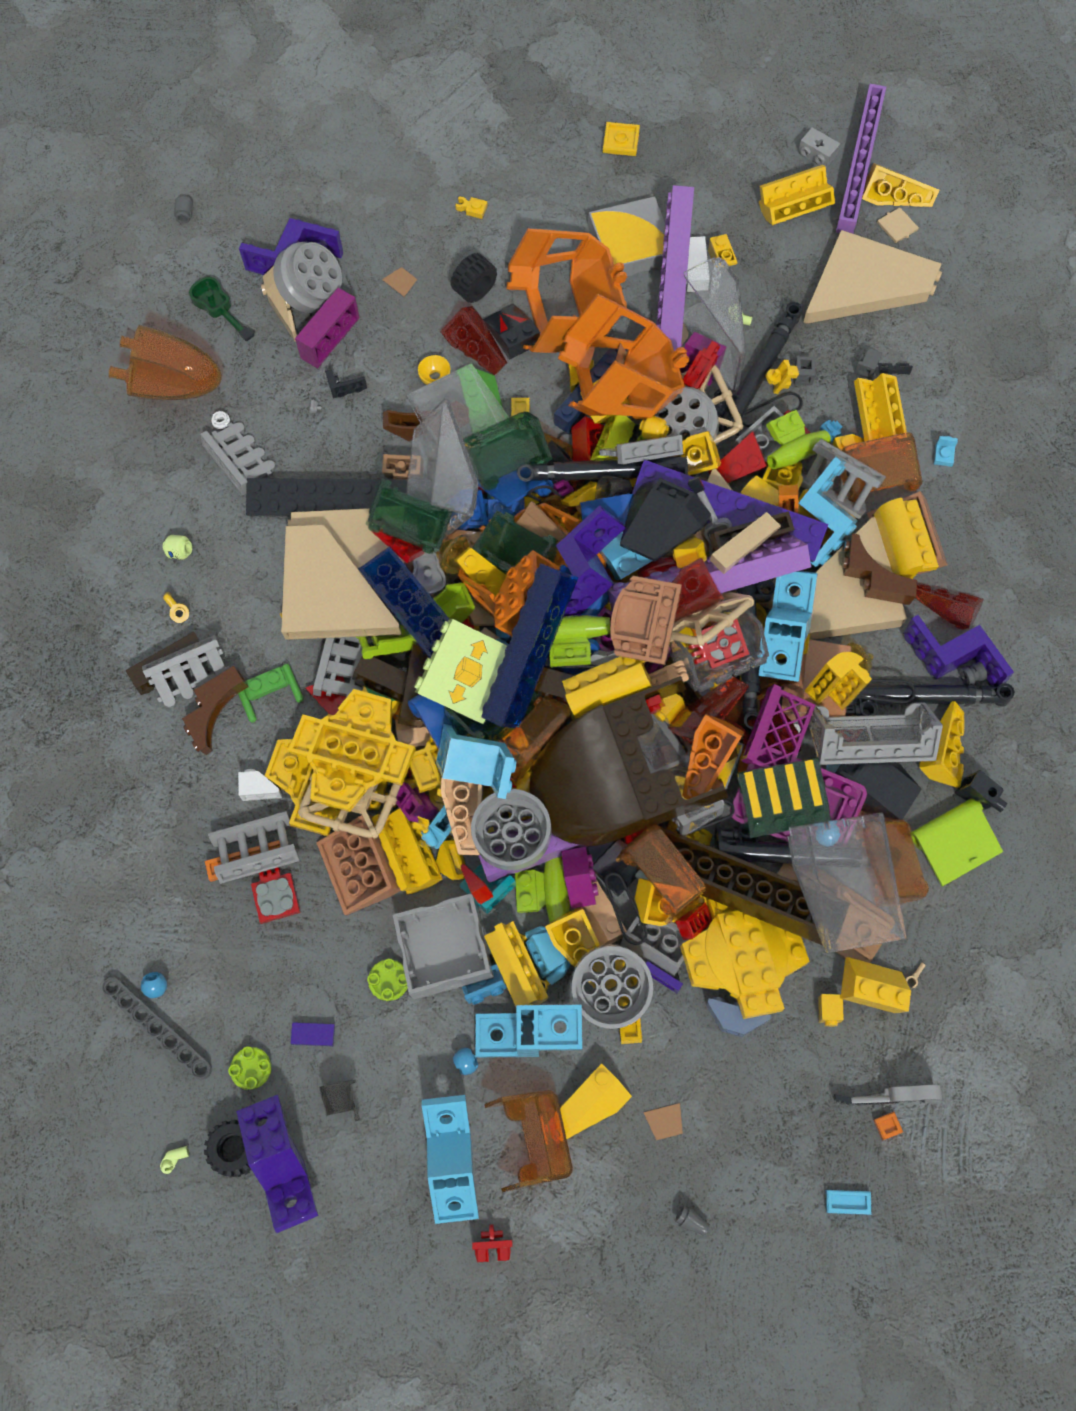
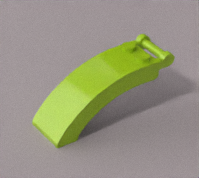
(454, 602)

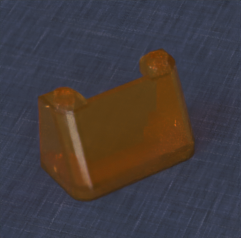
(892, 457)
(905, 862)

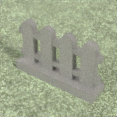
(645, 449)
(232, 468)
(336, 668)
(176, 670)

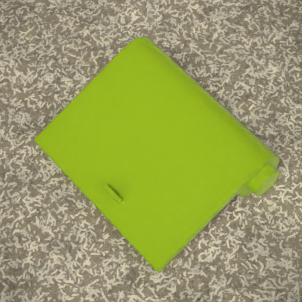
(957, 841)

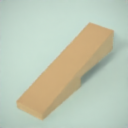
(744, 542)

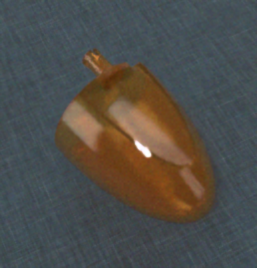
(166, 367)

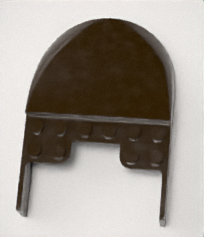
(598, 777)

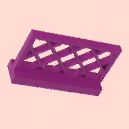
(764, 720)

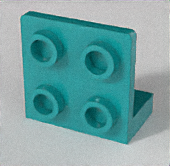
(499, 888)

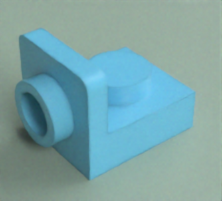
(945, 451)

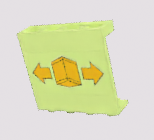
(461, 669)

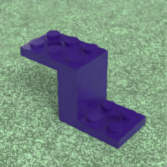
(262, 260)
(580, 555)
(957, 652)
(277, 1163)

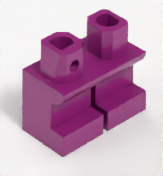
(415, 804)

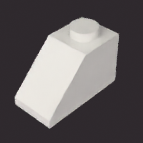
(256, 786)

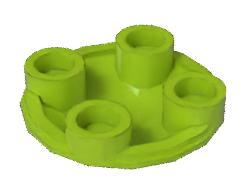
(387, 980)
(250, 1068)

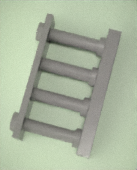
(854, 467)
(257, 863)

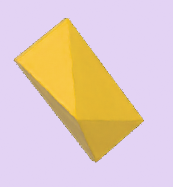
(450, 861)

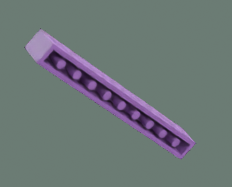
(861, 159)

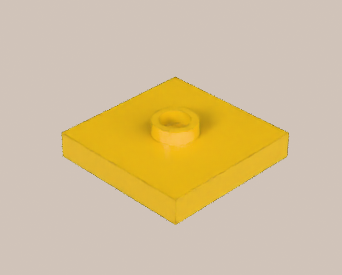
(621, 139)

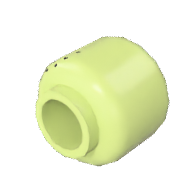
(177, 547)

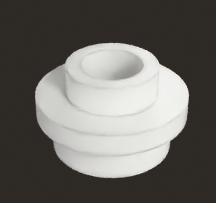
(220, 415)

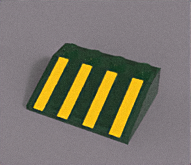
(783, 797)

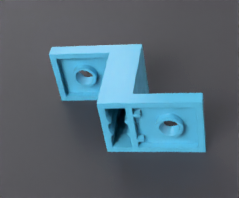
(828, 511)
(789, 625)
(475, 761)
(529, 1031)
(450, 1159)

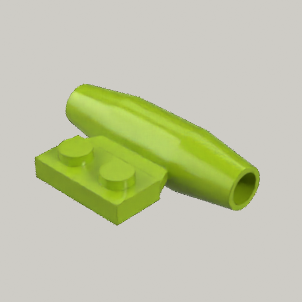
(796, 445)
(571, 641)
(543, 890)

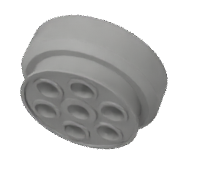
(306, 275)
(705, 412)
(520, 805)
(639, 995)

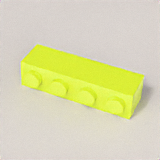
(616, 431)

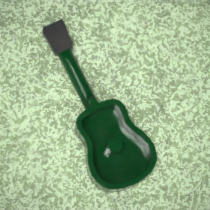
(209, 297)

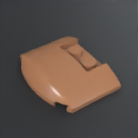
(645, 619)

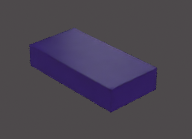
(664, 978)
(312, 1034)

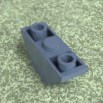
(730, 1018)

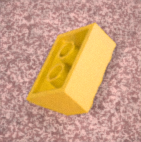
(875, 986)

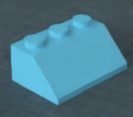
(621, 560)

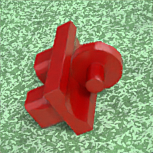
(482, 1248)

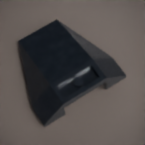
(662, 518)
(887, 787)

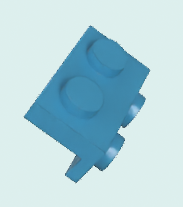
(478, 991)

